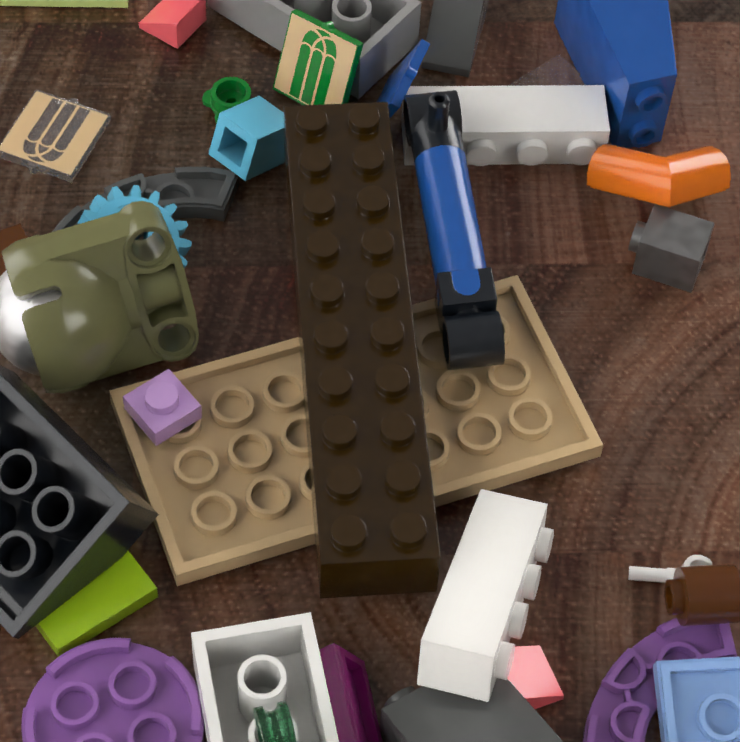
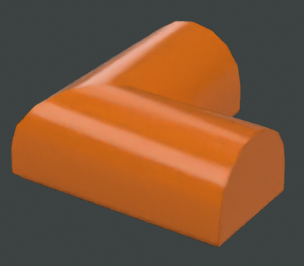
(659, 178)

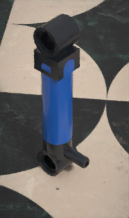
(463, 282)

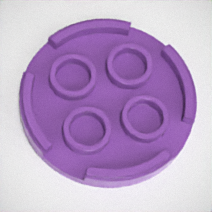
(114, 695)

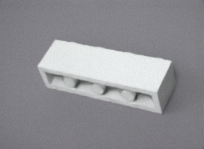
(527, 123)
(484, 596)

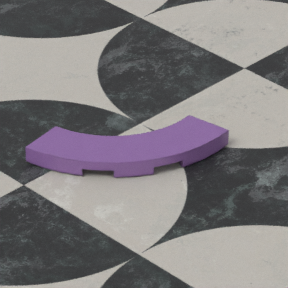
(628, 690)

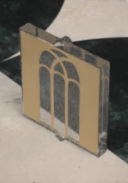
(54, 135)

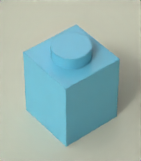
(249, 138)

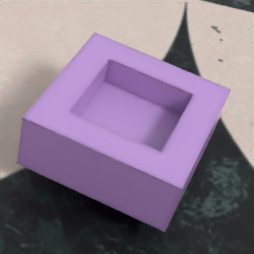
(162, 407)

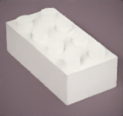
(258, 667)

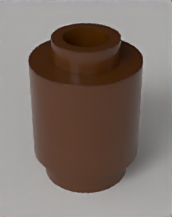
(704, 595)

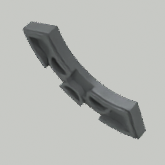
(194, 190)

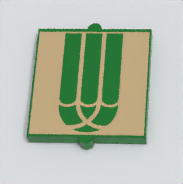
(316, 62)

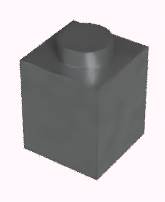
(670, 247)

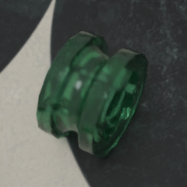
(275, 724)

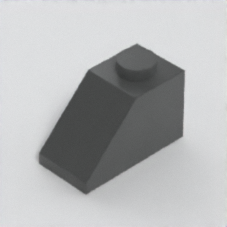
(454, 35)

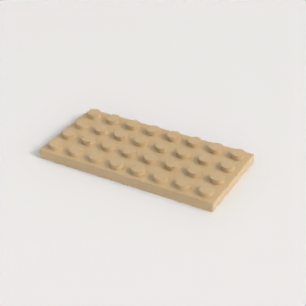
(241, 474)

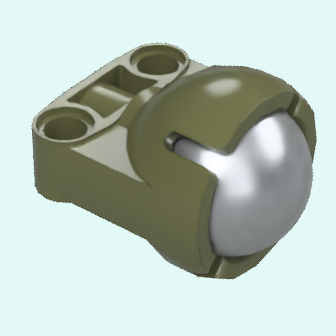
(96, 300)

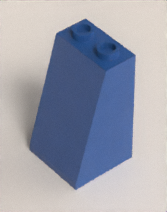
(631, 54)

